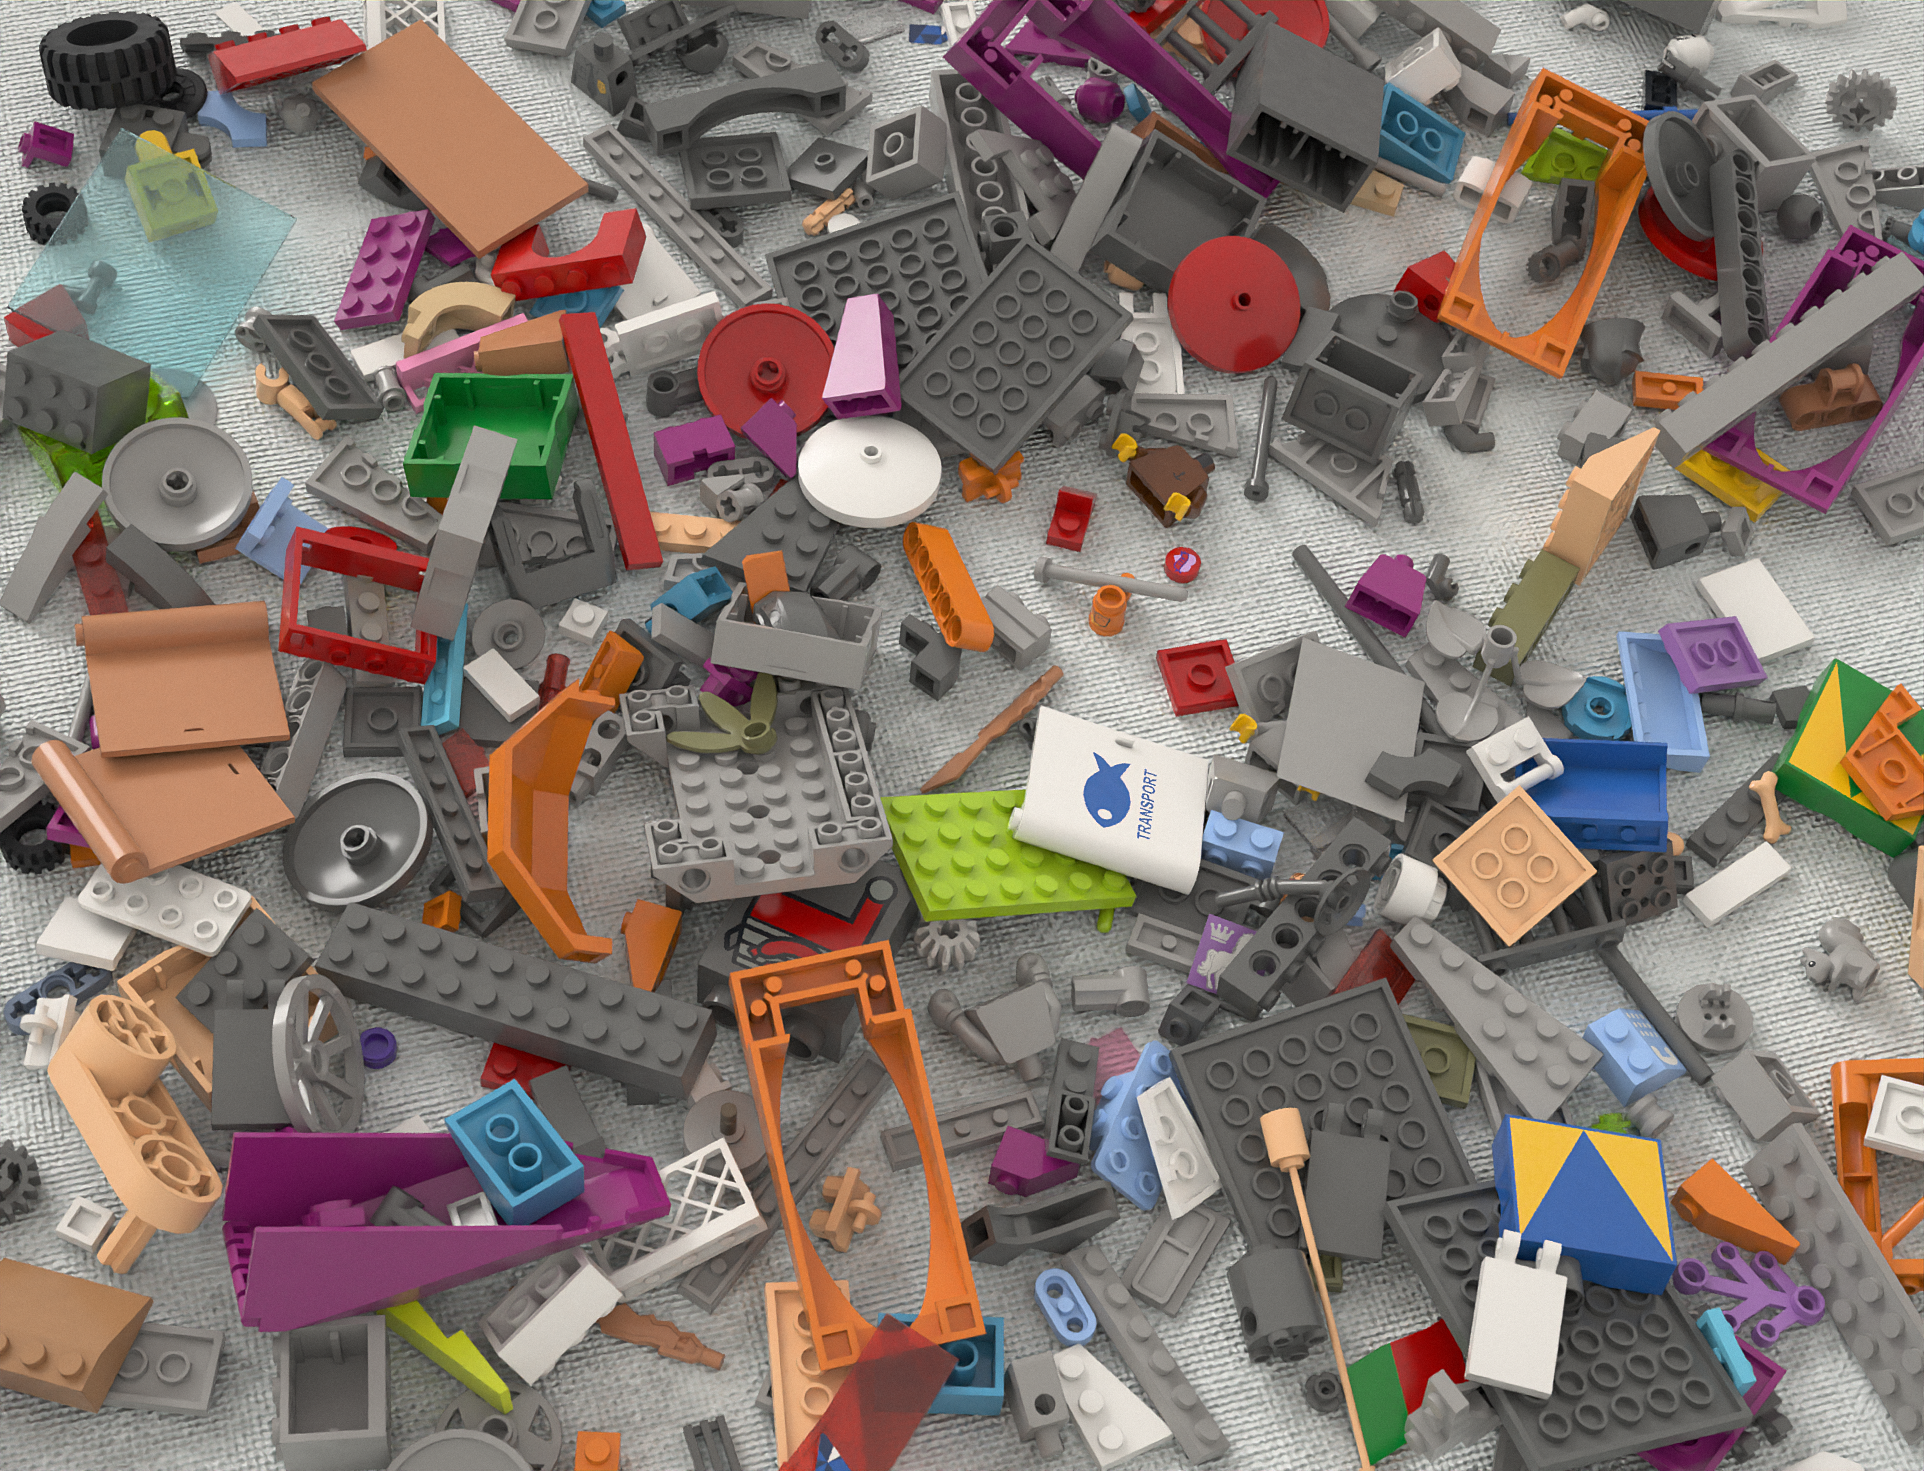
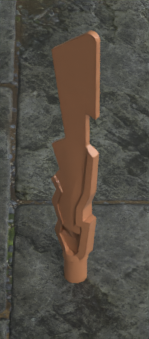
(997, 727)
(662, 1335)

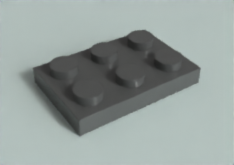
(252, 954)

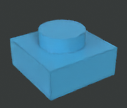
(605, 11)

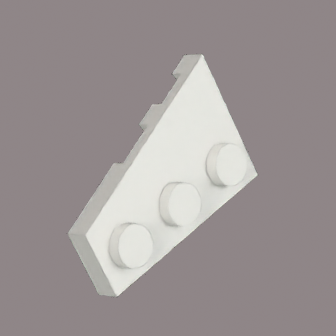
(1178, 1148)
(1105, 1412)

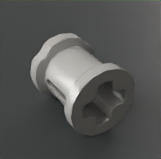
(740, 502)

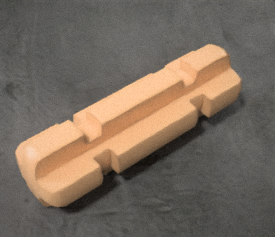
(815, 224)

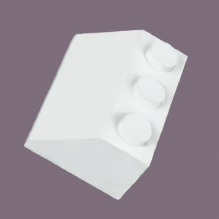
(549, 1312)

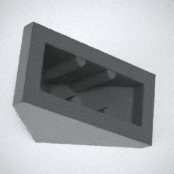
(1572, 209)

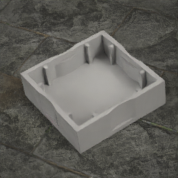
(463, 533)
(796, 654)

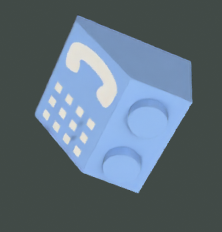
(1634, 1055)

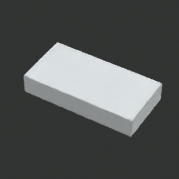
(501, 685)

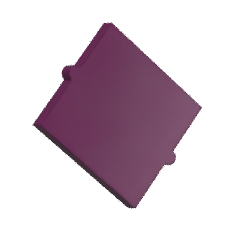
(447, 247)

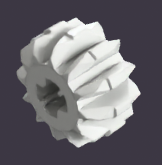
(947, 942)

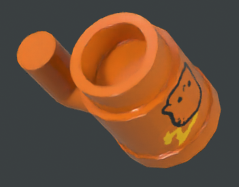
(1109, 609)

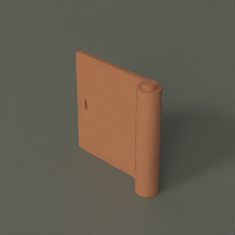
(182, 678)
(160, 806)

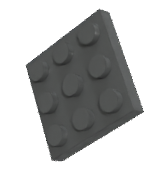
(735, 171)

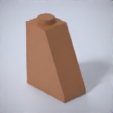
(524, 349)

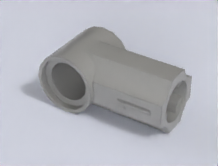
(1122, 991)

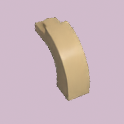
(454, 307)

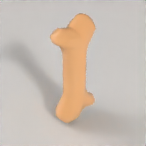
(1766, 790)

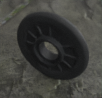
(190, 90)

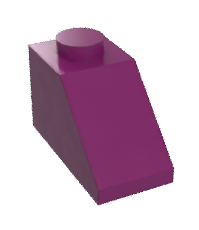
(774, 435)
(1025, 1168)

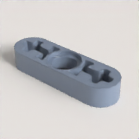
(62, 977)

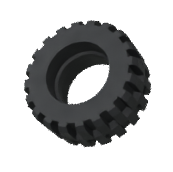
(107, 60)

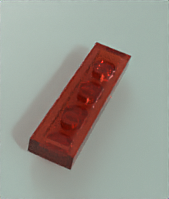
(97, 578)

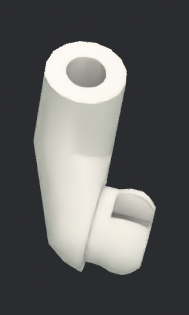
(1587, 15)
(484, 268)

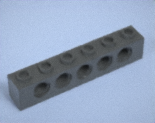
(1253, 993)

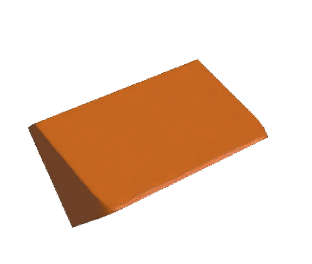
(764, 574)
(613, 668)

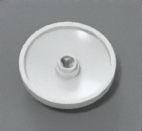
(869, 471)

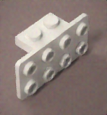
(171, 905)

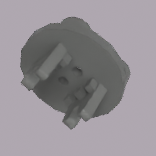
(1121, 421)

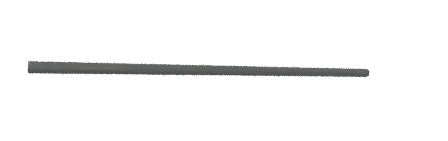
(1572, 905)

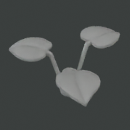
(1468, 719)

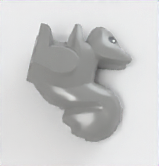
(1847, 962)

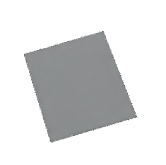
(1342, 722)

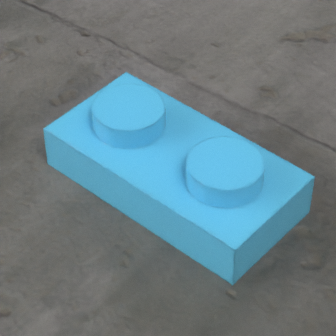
(1725, 1346)

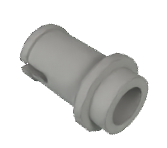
(391, 394)

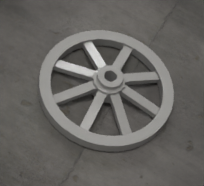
(305, 1059)

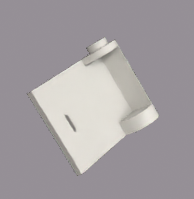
(656, 281)

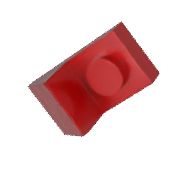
(1071, 518)

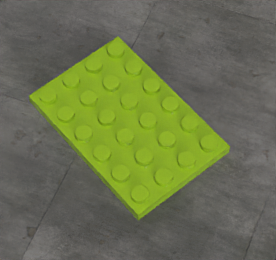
(969, 866)

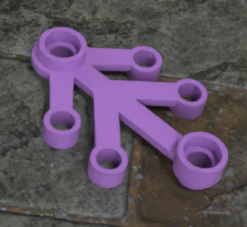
(1798, 1304)

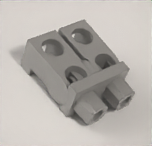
(599, 756)

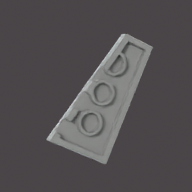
(1847, 186)
(371, 494)

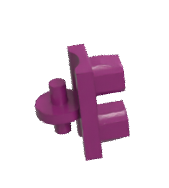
(729, 683)

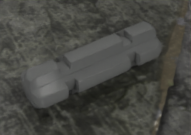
(1409, 492)

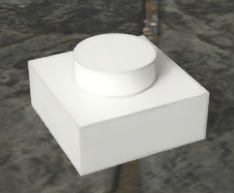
(583, 622)
(85, 1224)

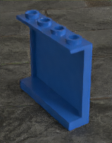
(1608, 793)

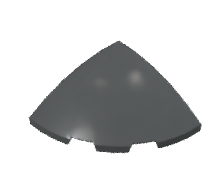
(1303, 265)

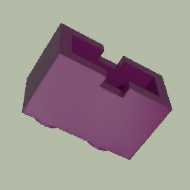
(692, 448)

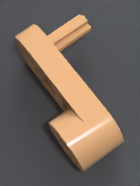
(131, 1124)

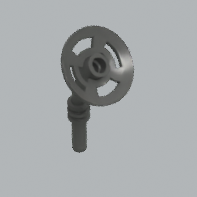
(1334, 896)

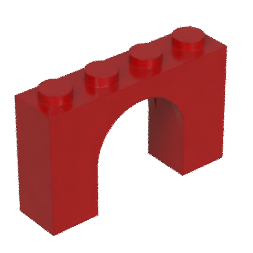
(606, 262)

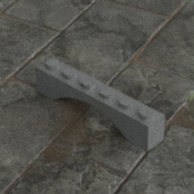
(805, 91)

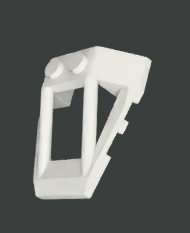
(1816, 15)

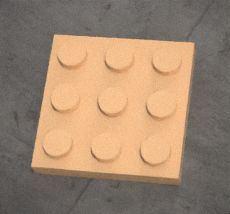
(1514, 866)

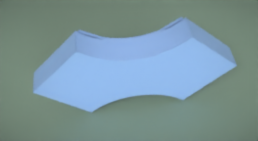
(241, 125)

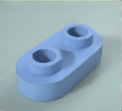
(1065, 1310)

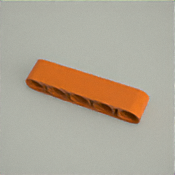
(948, 587)

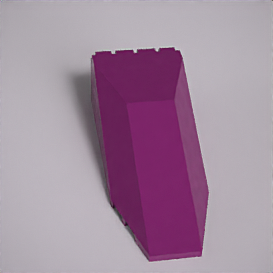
(321, 1274)

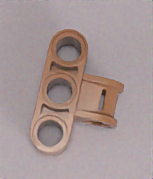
(1832, 399)

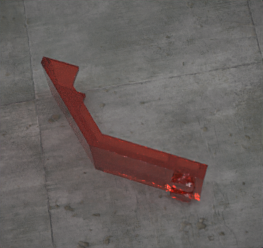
(880, 1400)

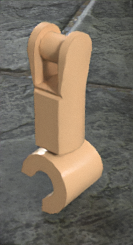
(291, 400)

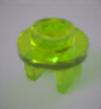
(1612, 1122)

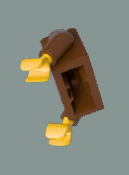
(1166, 479)

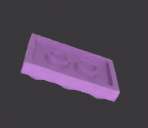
(1712, 654)

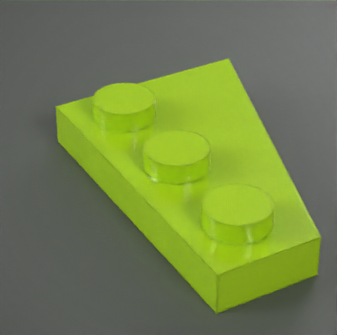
(1564, 158)

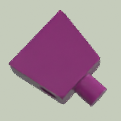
(1390, 593)

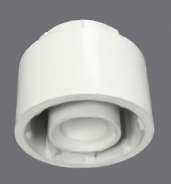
(1410, 890)

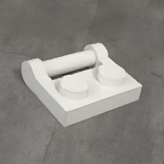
(1509, 750)

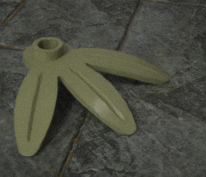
(750, 736)

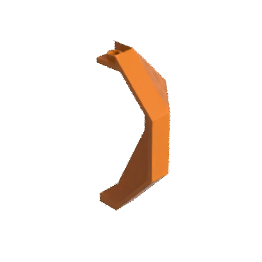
(530, 817)

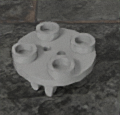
(1715, 1034)

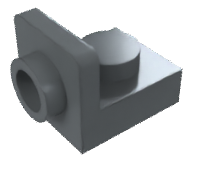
(1188, 1015)

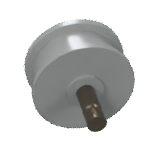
(728, 1116)

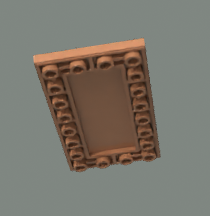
(450, 138)

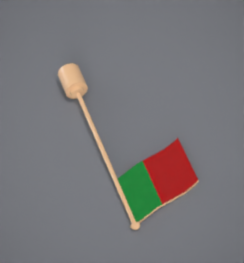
(1394, 1377)

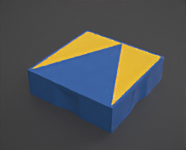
(1591, 1194)

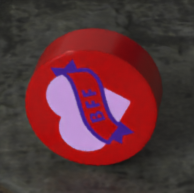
(1182, 565)

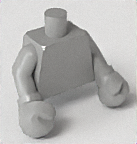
(1010, 1025)

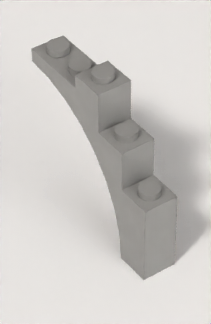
(1449, 1416)

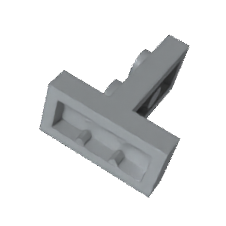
(1696, 322)

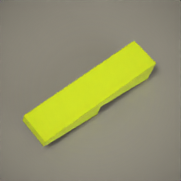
(454, 1355)

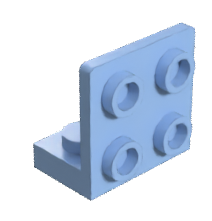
(272, 529)

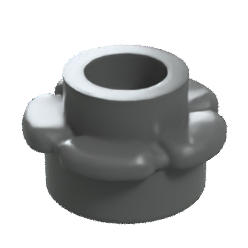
(1402, 306)
(1320, 1401)

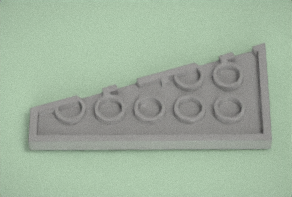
(1506, 1032)

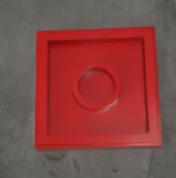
(1197, 677)

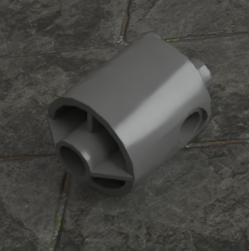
(1276, 1304)

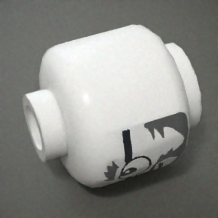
(1691, 50)

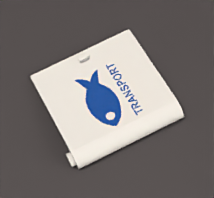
(1114, 801)

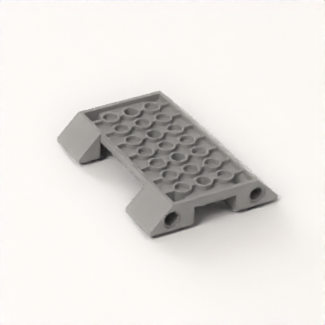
(810, 791)

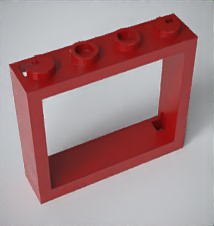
(353, 559)

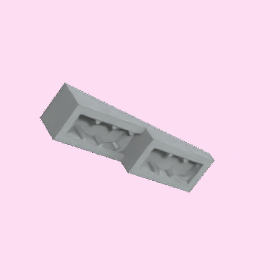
(1454, 387)

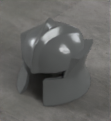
(1611, 348)

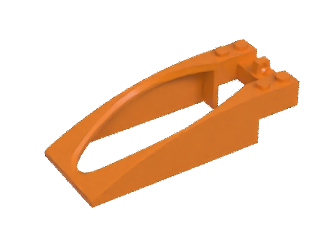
(1617, 186)
(867, 971)

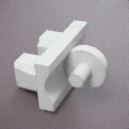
(48, 1029)

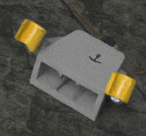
(1265, 752)

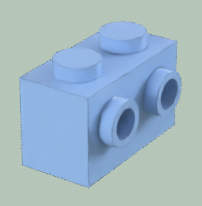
(1240, 845)

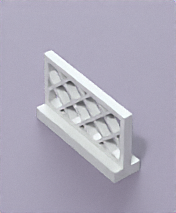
(376, 13)
(694, 1245)

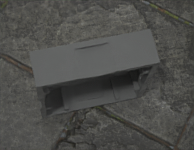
(1169, 209)

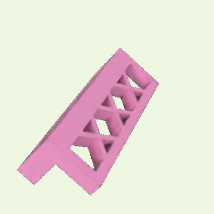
(450, 357)

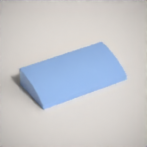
(1661, 703)

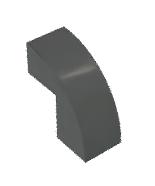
(387, 186)

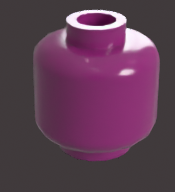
(1099, 100)

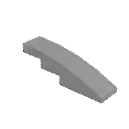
(51, 546)

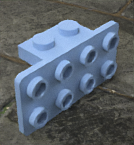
(1119, 1131)

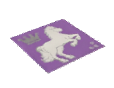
(1216, 950)

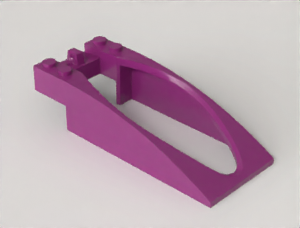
(1108, 36)
(1825, 481)

